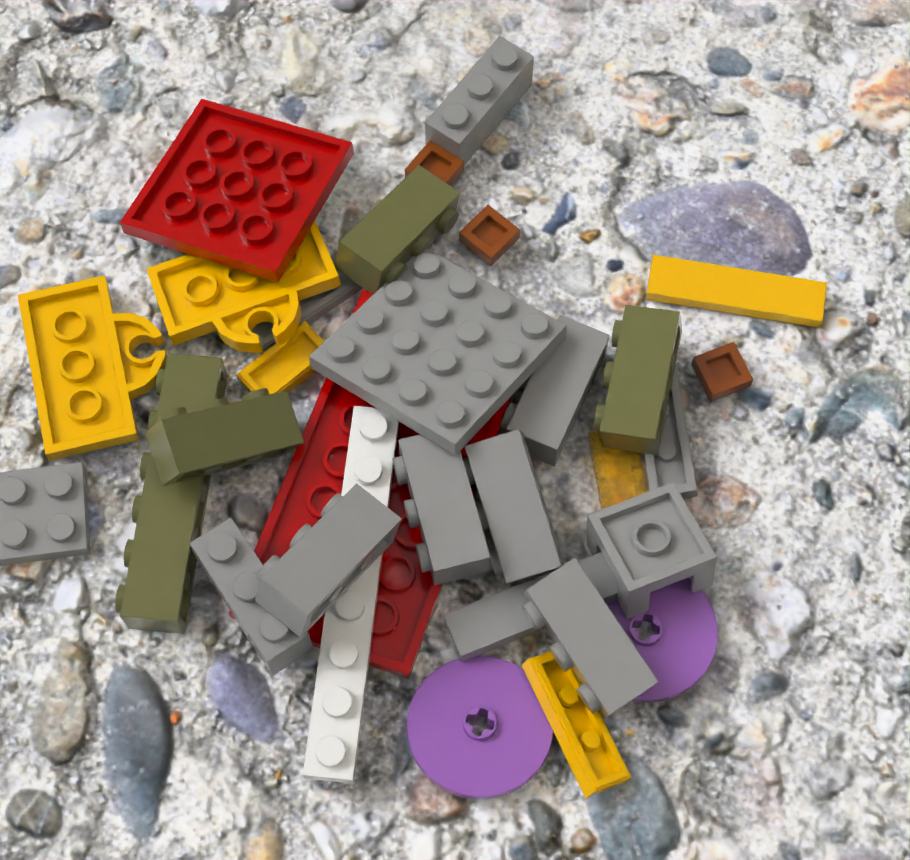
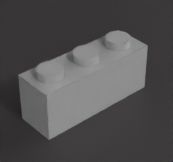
(481, 99)
(557, 391)
(512, 507)
(442, 510)
(326, 559)
(234, 573)
(587, 639)

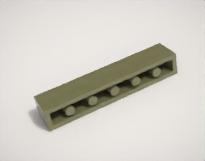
(170, 515)

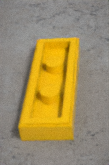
(579, 732)

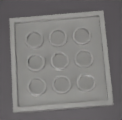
(438, 349)

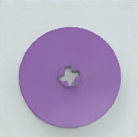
(684, 640)
(445, 742)

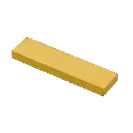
(736, 291)

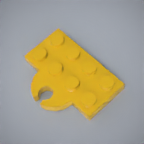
(212, 297)
(86, 366)

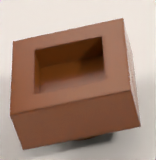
(438, 162)
(489, 235)
(722, 371)

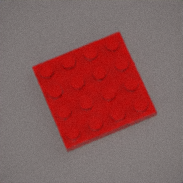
(238, 189)

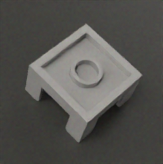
(650, 546)

